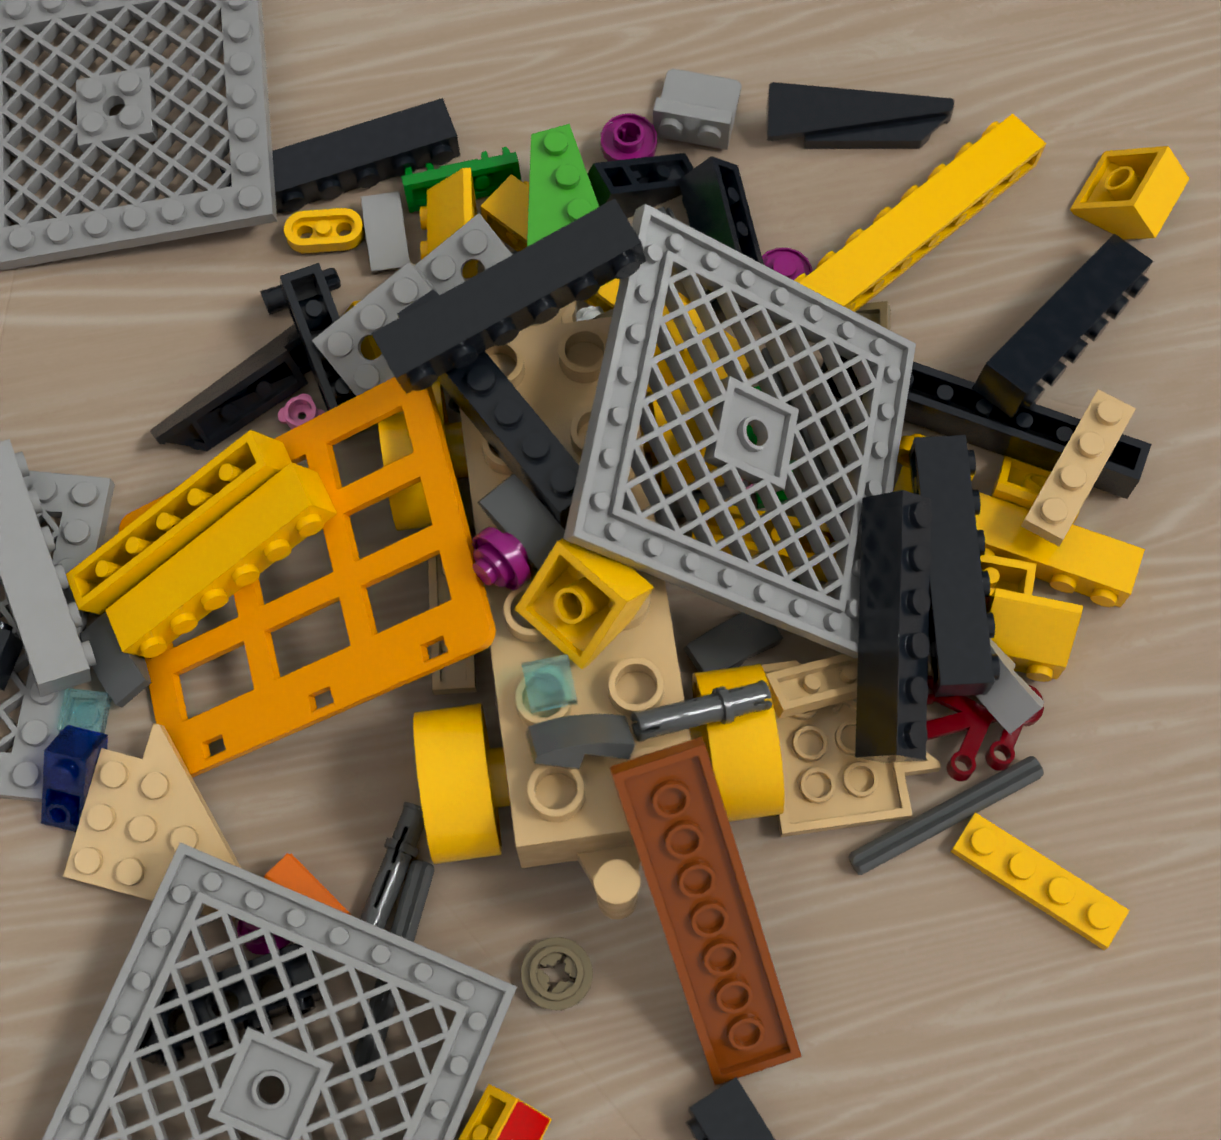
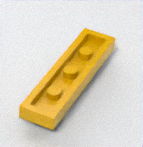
(1040, 881)

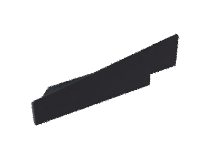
(853, 117)
(239, 395)

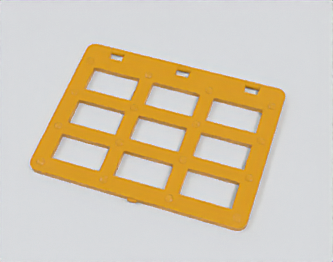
(374, 660)

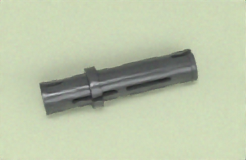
(719, 706)
(399, 852)

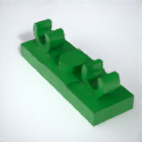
(487, 176)

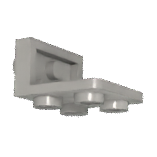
(696, 108)

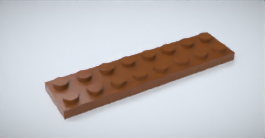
(706, 909)

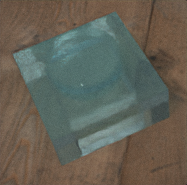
(549, 683)
(85, 710)

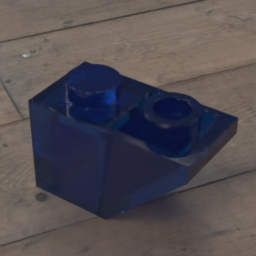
(68, 775)

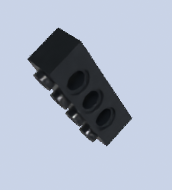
(312, 313)
(207, 1009)

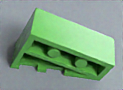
(557, 183)

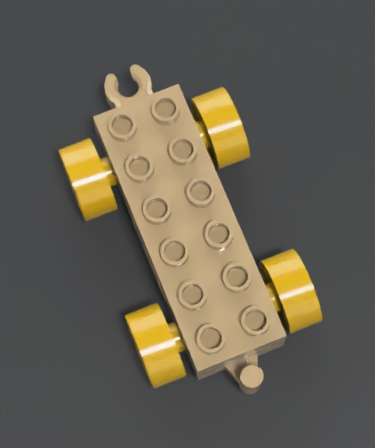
(557, 809)

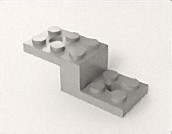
(436, 271)

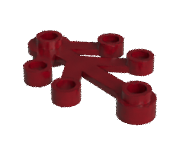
(976, 720)

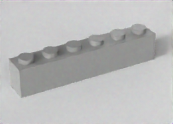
(36, 585)

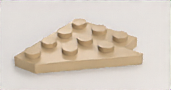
(827, 783)
(139, 817)

